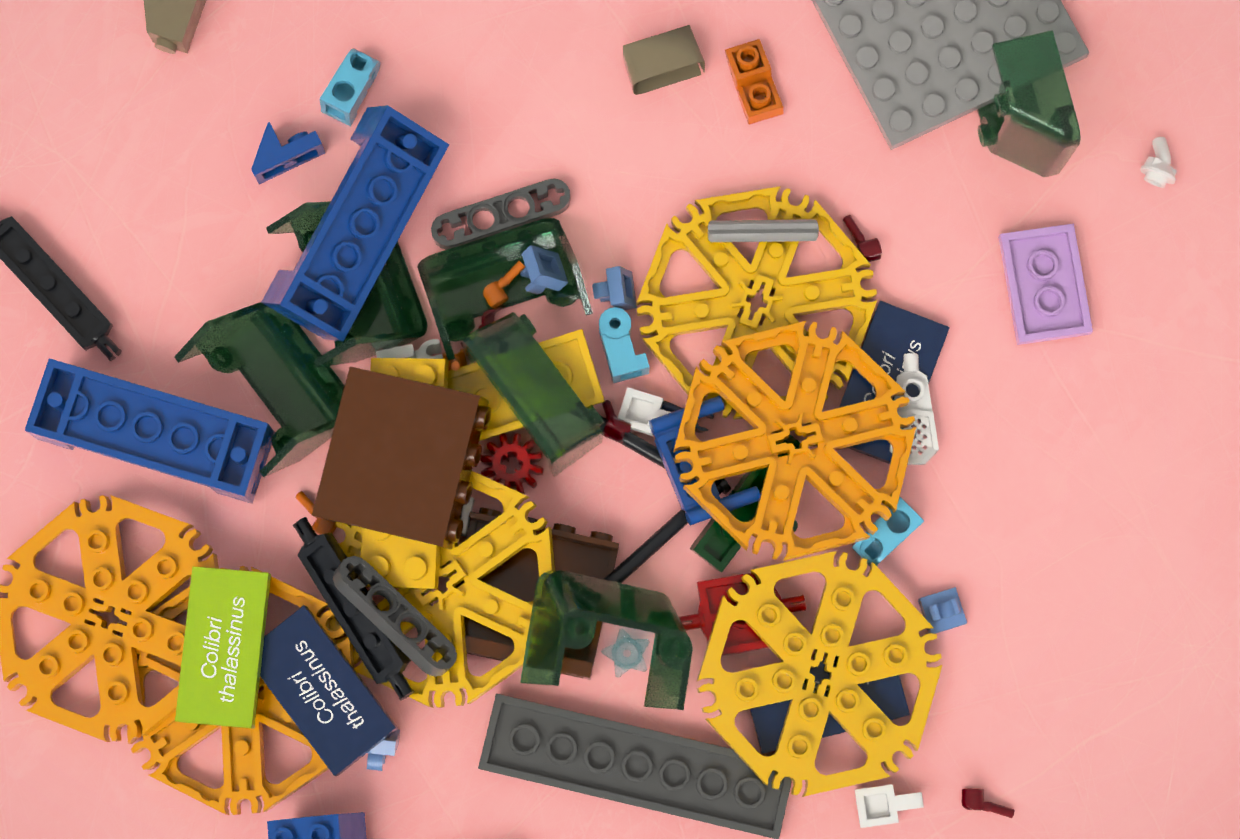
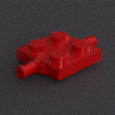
(740, 636)

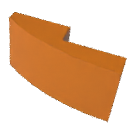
(754, 81)

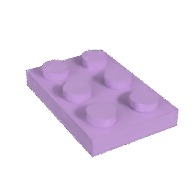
(1045, 284)

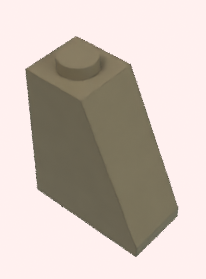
(172, 23)

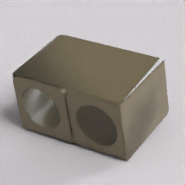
(662, 60)

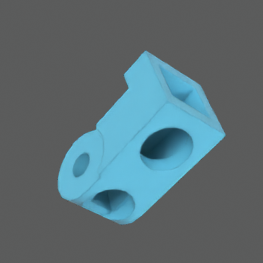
(349, 86)
(618, 347)
(889, 533)

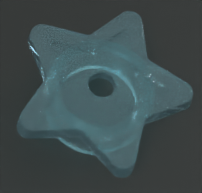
(622, 663)

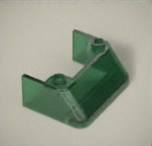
(1034, 111)
(458, 276)
(391, 311)
(281, 369)
(535, 390)
(567, 615)

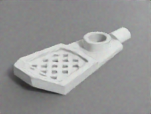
(921, 409)

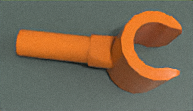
(494, 292)
(460, 360)
(320, 525)

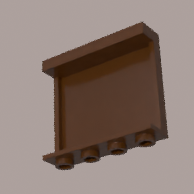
(402, 457)
(518, 576)

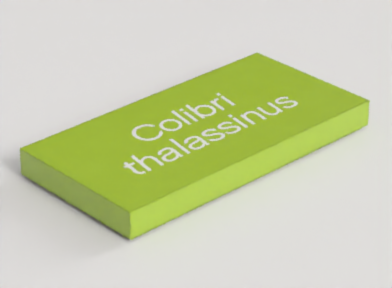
(223, 647)

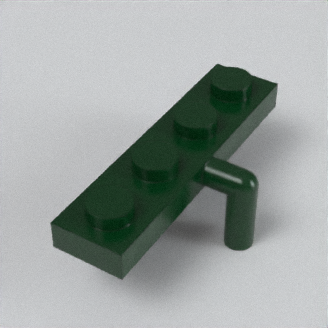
(714, 542)

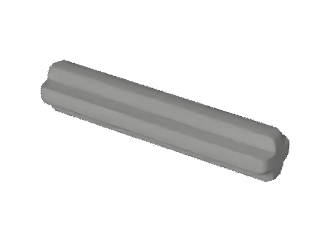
(763, 230)

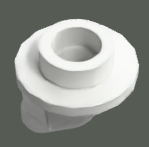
(1158, 168)

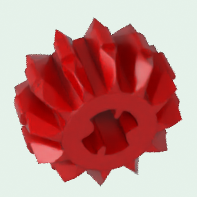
(523, 457)

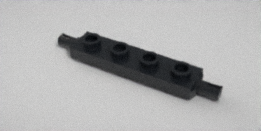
(54, 289)
(379, 654)

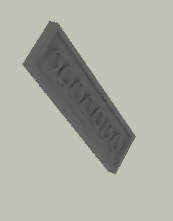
(631, 766)

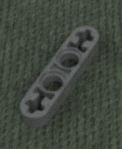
(498, 208)
(399, 611)

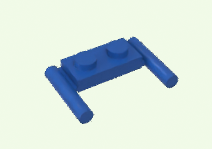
(665, 431)

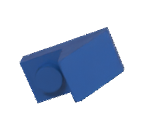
(276, 159)

